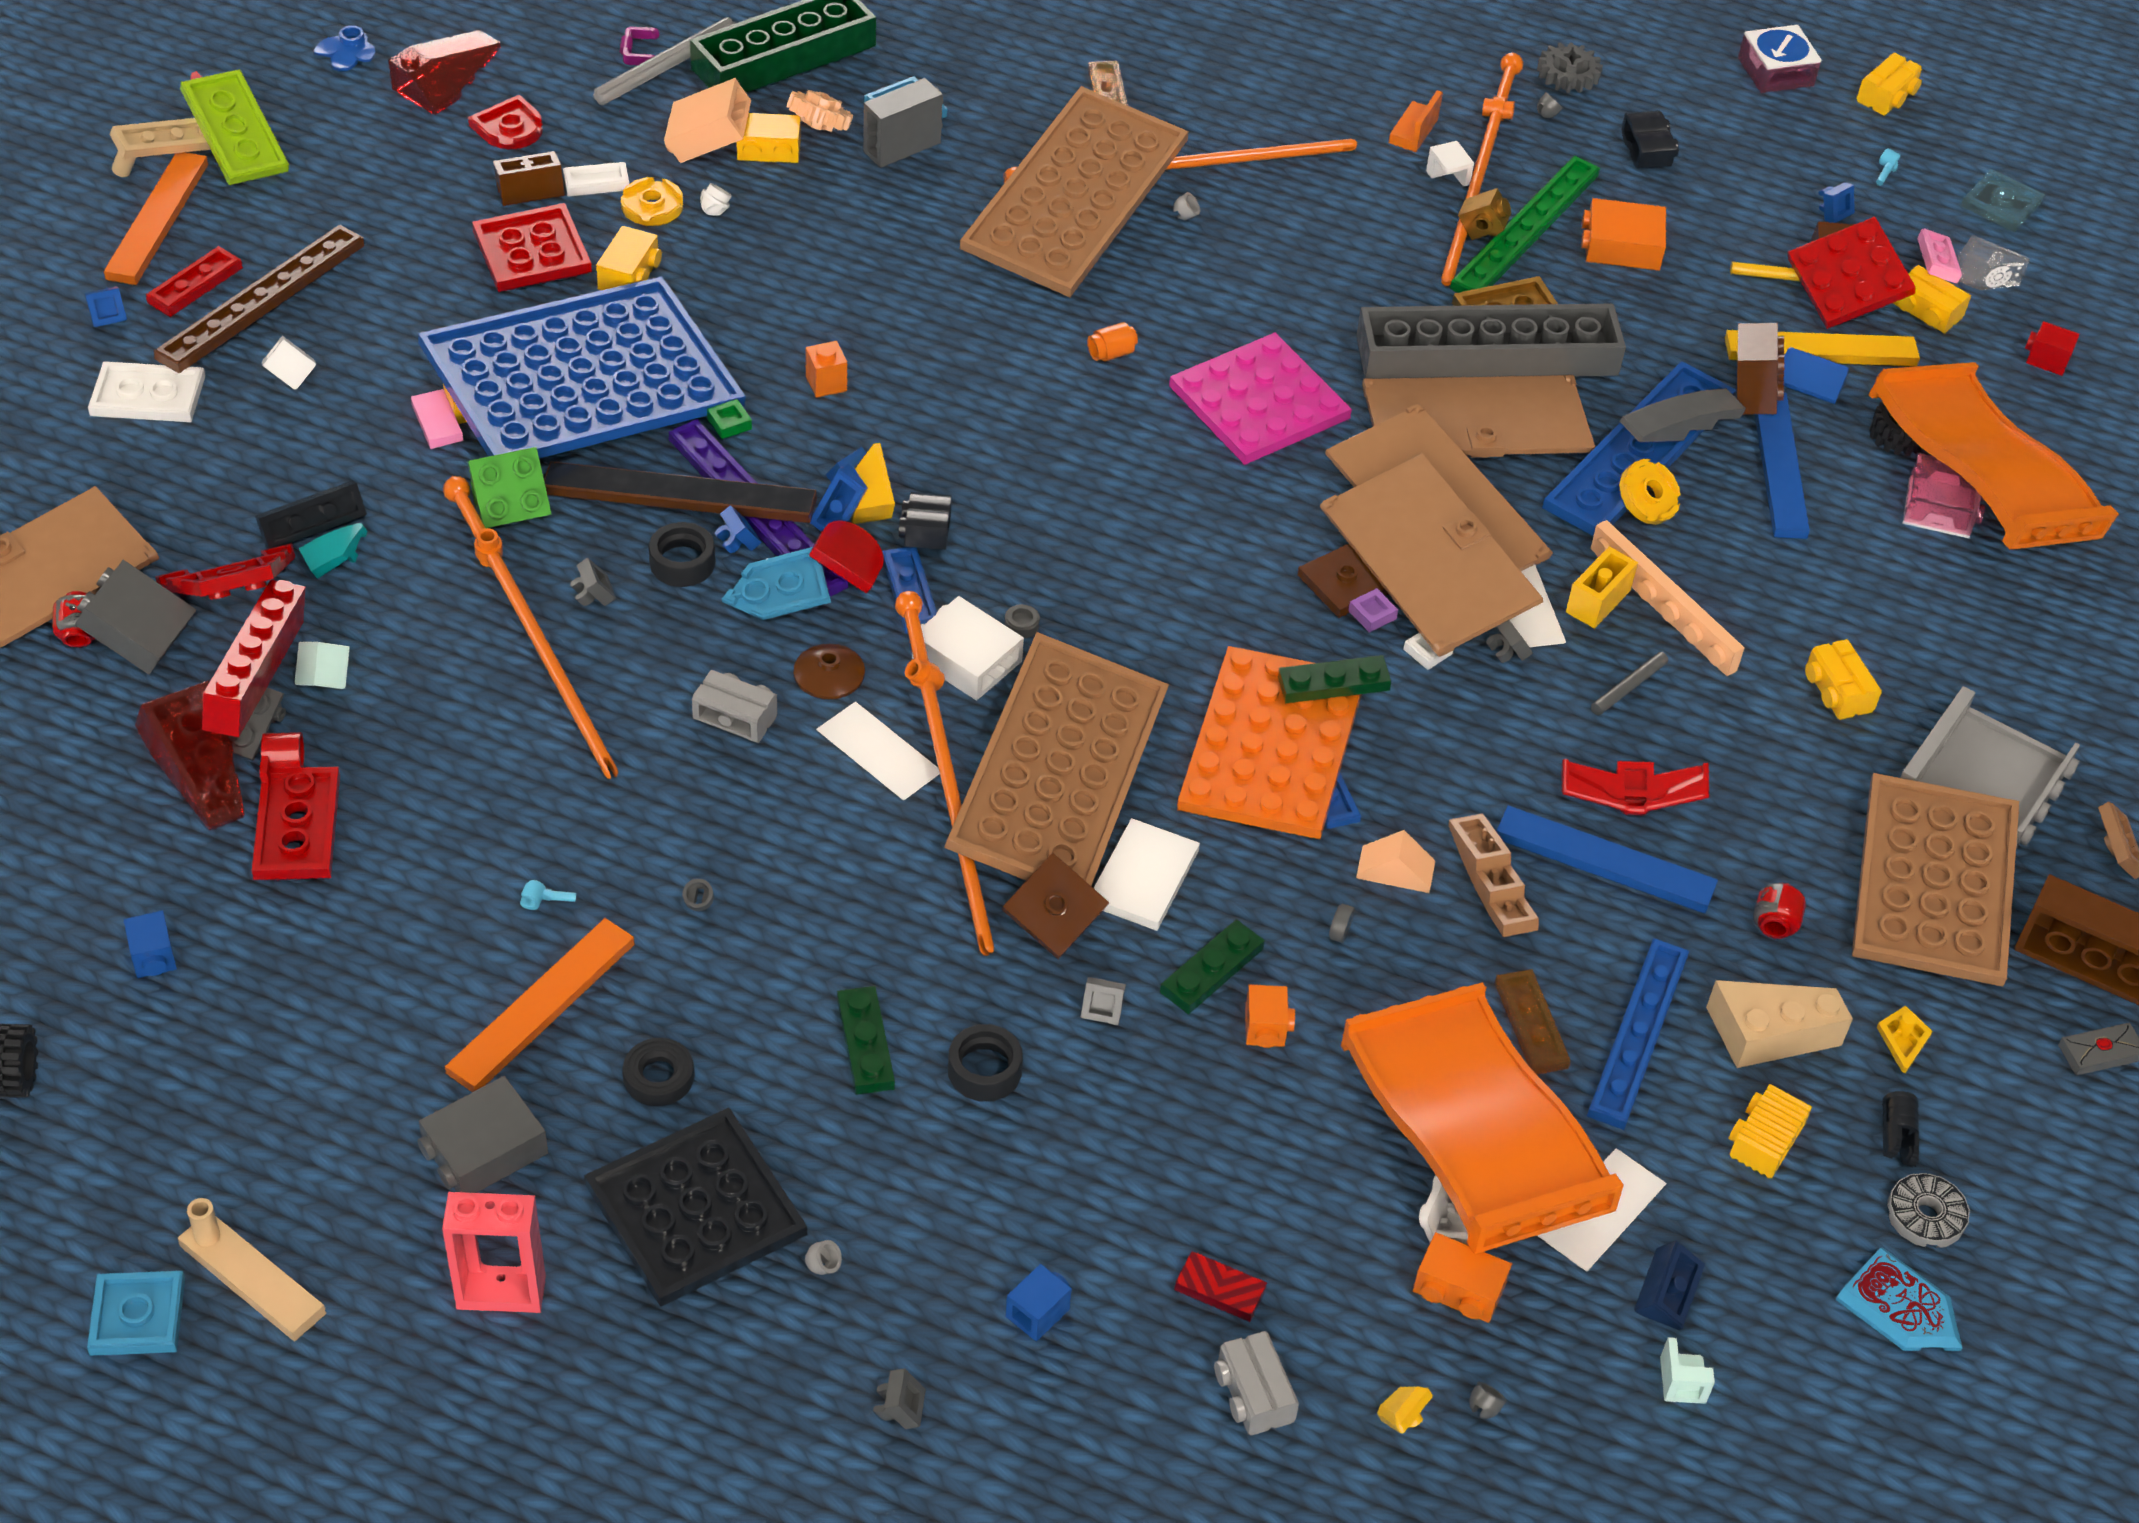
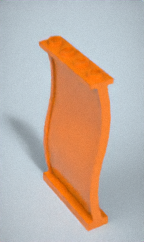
(2021, 480)
(1481, 1117)

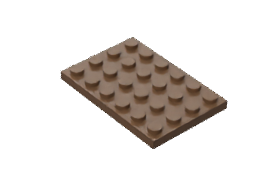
(1937, 879)

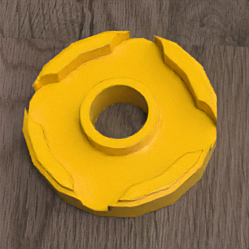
(663, 211)
(1639, 501)

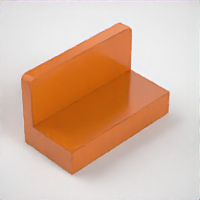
(1416, 123)

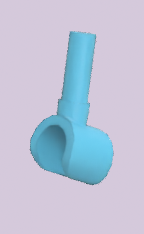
(1889, 161)
(535, 892)

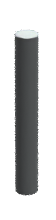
(1629, 683)

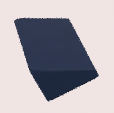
(1670, 1285)

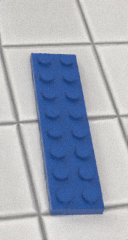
(1592, 488)

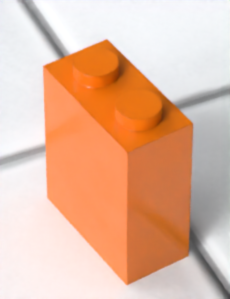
(1624, 234)

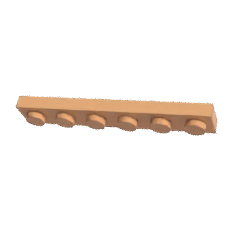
(1673, 603)

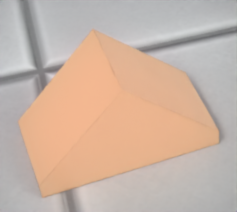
(1397, 862)

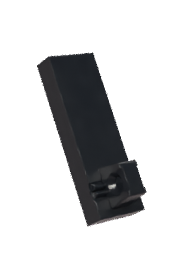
(311, 515)

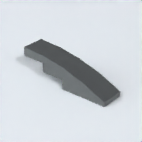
(1678, 415)

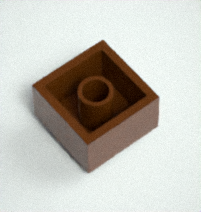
(1760, 367)

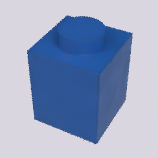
(150, 944)
(1038, 1302)

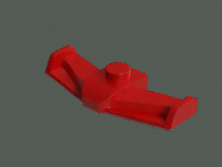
(1635, 786)

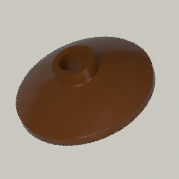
(829, 671)

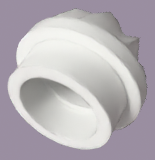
(714, 200)

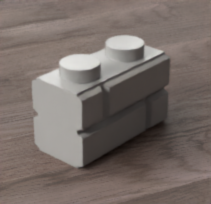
(735, 705)
(1257, 1383)

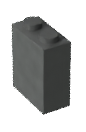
(902, 122)
(134, 615)
(482, 1137)

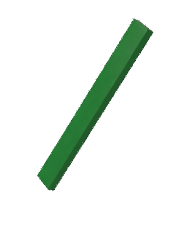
(1526, 226)

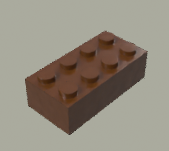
(2084, 937)

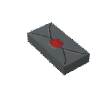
(2101, 1048)

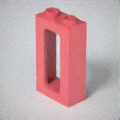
(477, 1284)

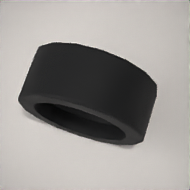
(682, 535)
(985, 1038)

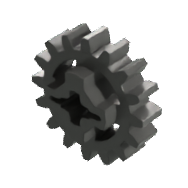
(1569, 67)

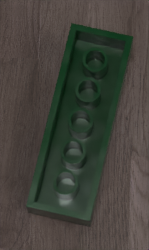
(783, 42)

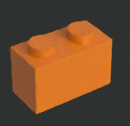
(1461, 1279)

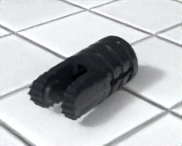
(1901, 1127)

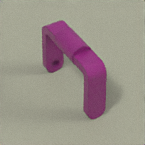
(627, 42)

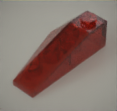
(439, 69)
(192, 758)

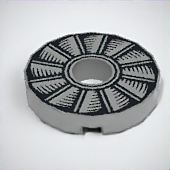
(1933, 1192)

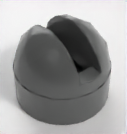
(1548, 106)
(690, 894)
(1488, 1399)

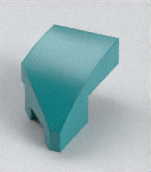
(333, 549)

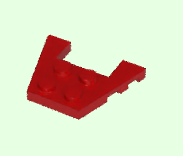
(220, 580)

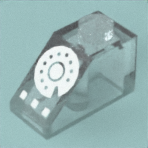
(1990, 265)

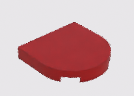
(508, 124)
(849, 553)

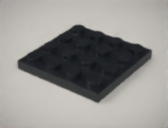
(695, 1206)

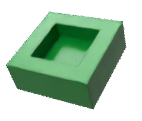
(729, 418)

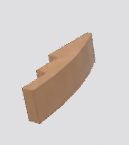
(1492, 875)

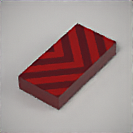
(1220, 1286)

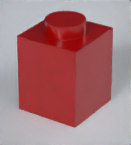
(2051, 348)

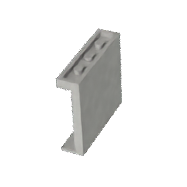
(1992, 759)

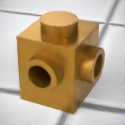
(1485, 214)

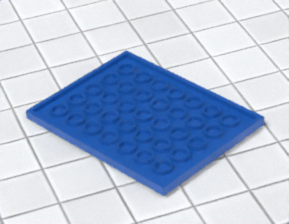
(580, 370)

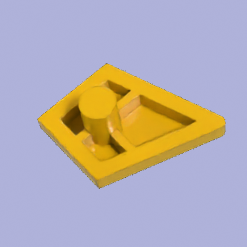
(1904, 1036)
(1404, 1408)

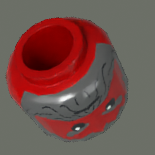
(64, 619)
(1779, 910)

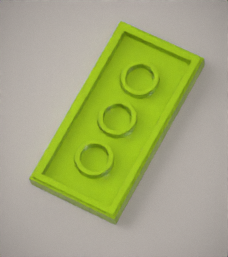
(234, 127)

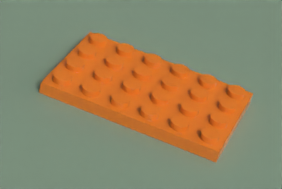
(1265, 757)

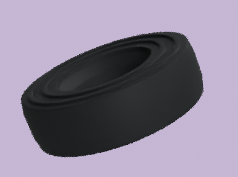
(664, 1092)

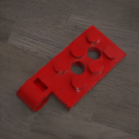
(289, 789)

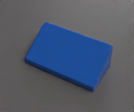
(1814, 375)
(840, 498)

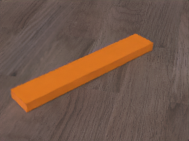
(156, 218)
(539, 1006)

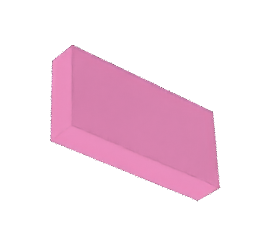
(436, 418)

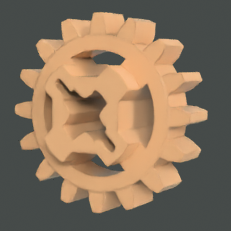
(819, 110)

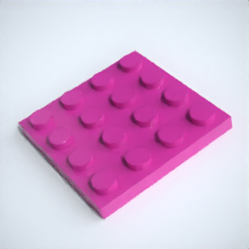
(1259, 398)

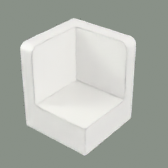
(1450, 159)
(288, 362)

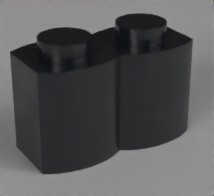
(1649, 139)
(926, 520)

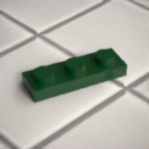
(1334, 679)
(1212, 966)
(865, 1040)

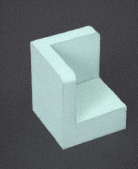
(321, 665)
(1684, 1375)

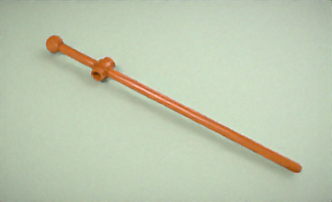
(1497, 110)
(1252, 154)
(489, 553)
(930, 679)

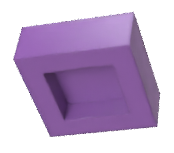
(1373, 610)

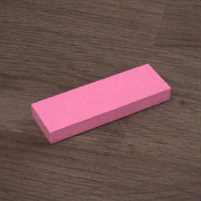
(1939, 255)

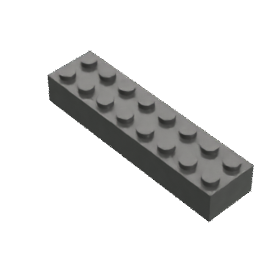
(1490, 341)

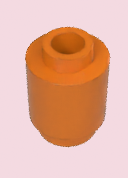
(1112, 342)

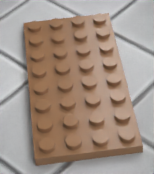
(1074, 191)
(1057, 762)

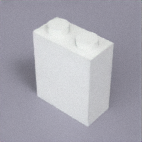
(971, 647)

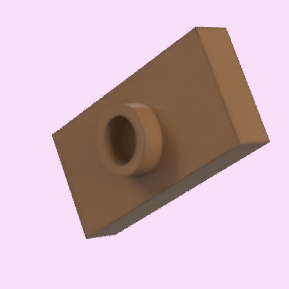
(2120, 838)

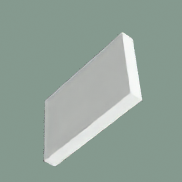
(146, 392)
(1145, 873)

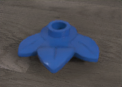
(346, 48)

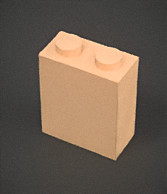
(707, 120)

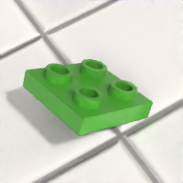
(509, 487)

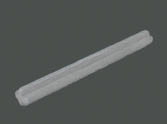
(651, 67)

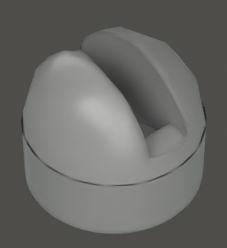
(1186, 206)
(823, 1252)

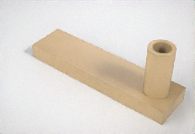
(154, 139)
(248, 1272)

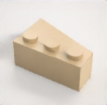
(1776, 1020)

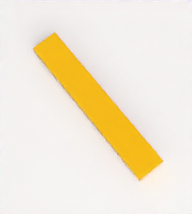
(1845, 347)

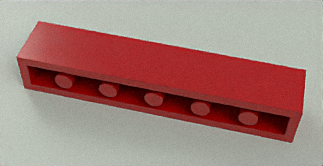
(253, 658)

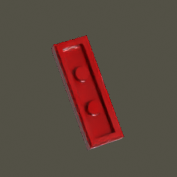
(194, 281)

